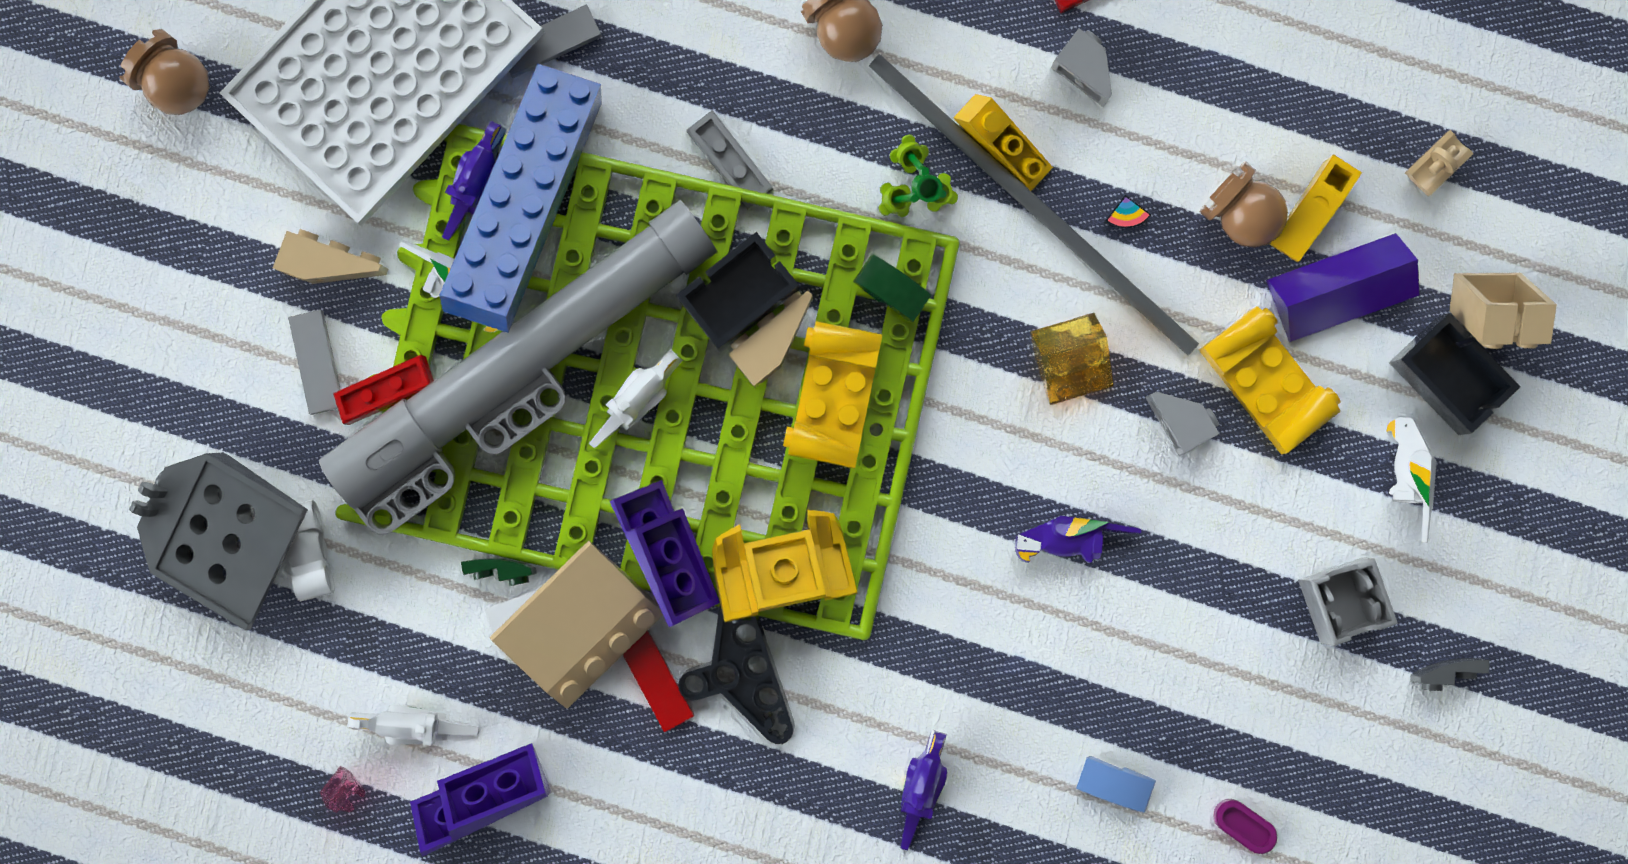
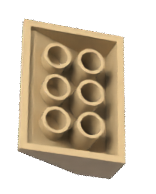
(577, 625)

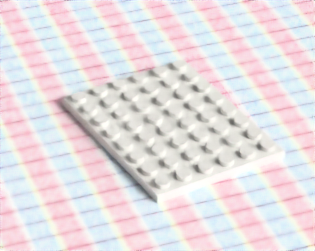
(376, 86)

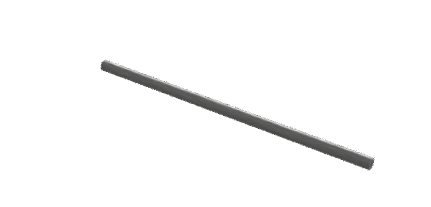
(1034, 205)

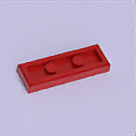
(383, 390)
(657, 682)

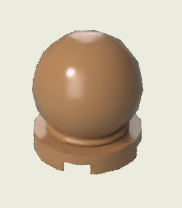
(845, 27)
(167, 75)
(1248, 209)

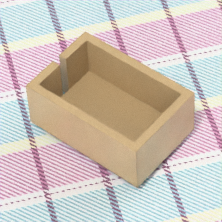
(1502, 309)

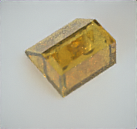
(1072, 358)

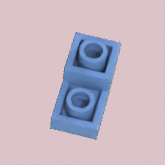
(1116, 784)

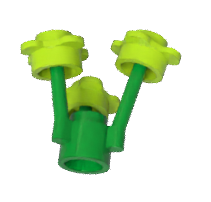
(924, 186)

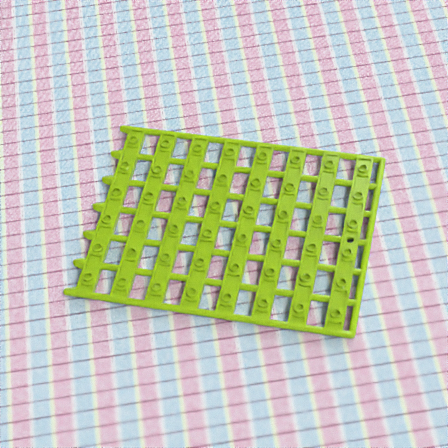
(581, 226)

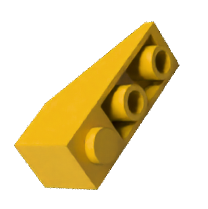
(1003, 139)
(1316, 206)

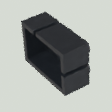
(740, 292)
(1454, 377)

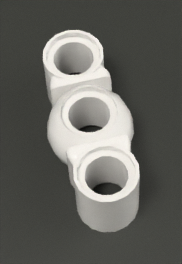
(307, 556)

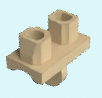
(1438, 163)

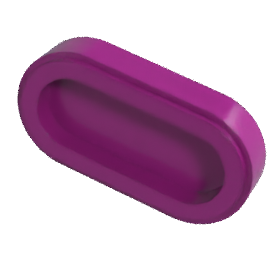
(1245, 826)

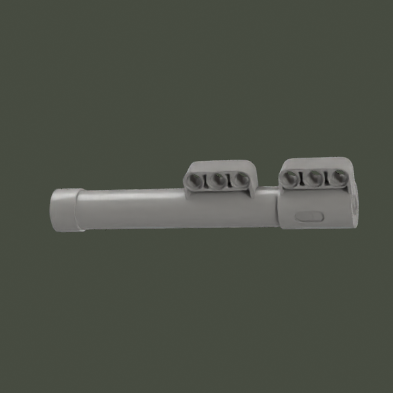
(506, 375)

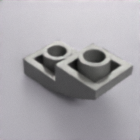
(1443, 673)

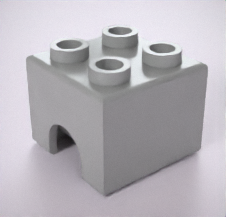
(1347, 601)

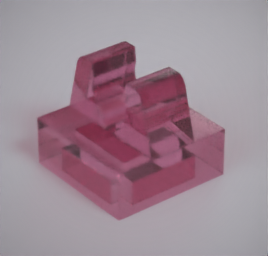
(339, 789)

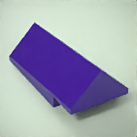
(1345, 286)
(666, 552)
(478, 798)

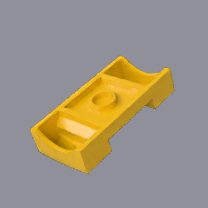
(1269, 380)
(834, 394)

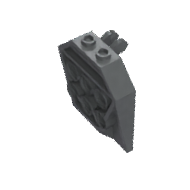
(175, 523)

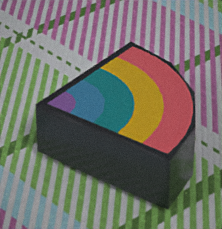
(1127, 214)

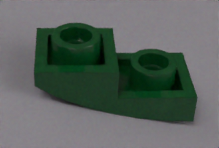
(892, 287)
(509, 570)

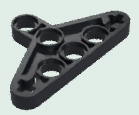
(745, 688)

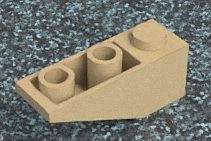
(319, 263)
(767, 348)

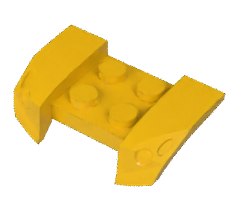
(782, 568)

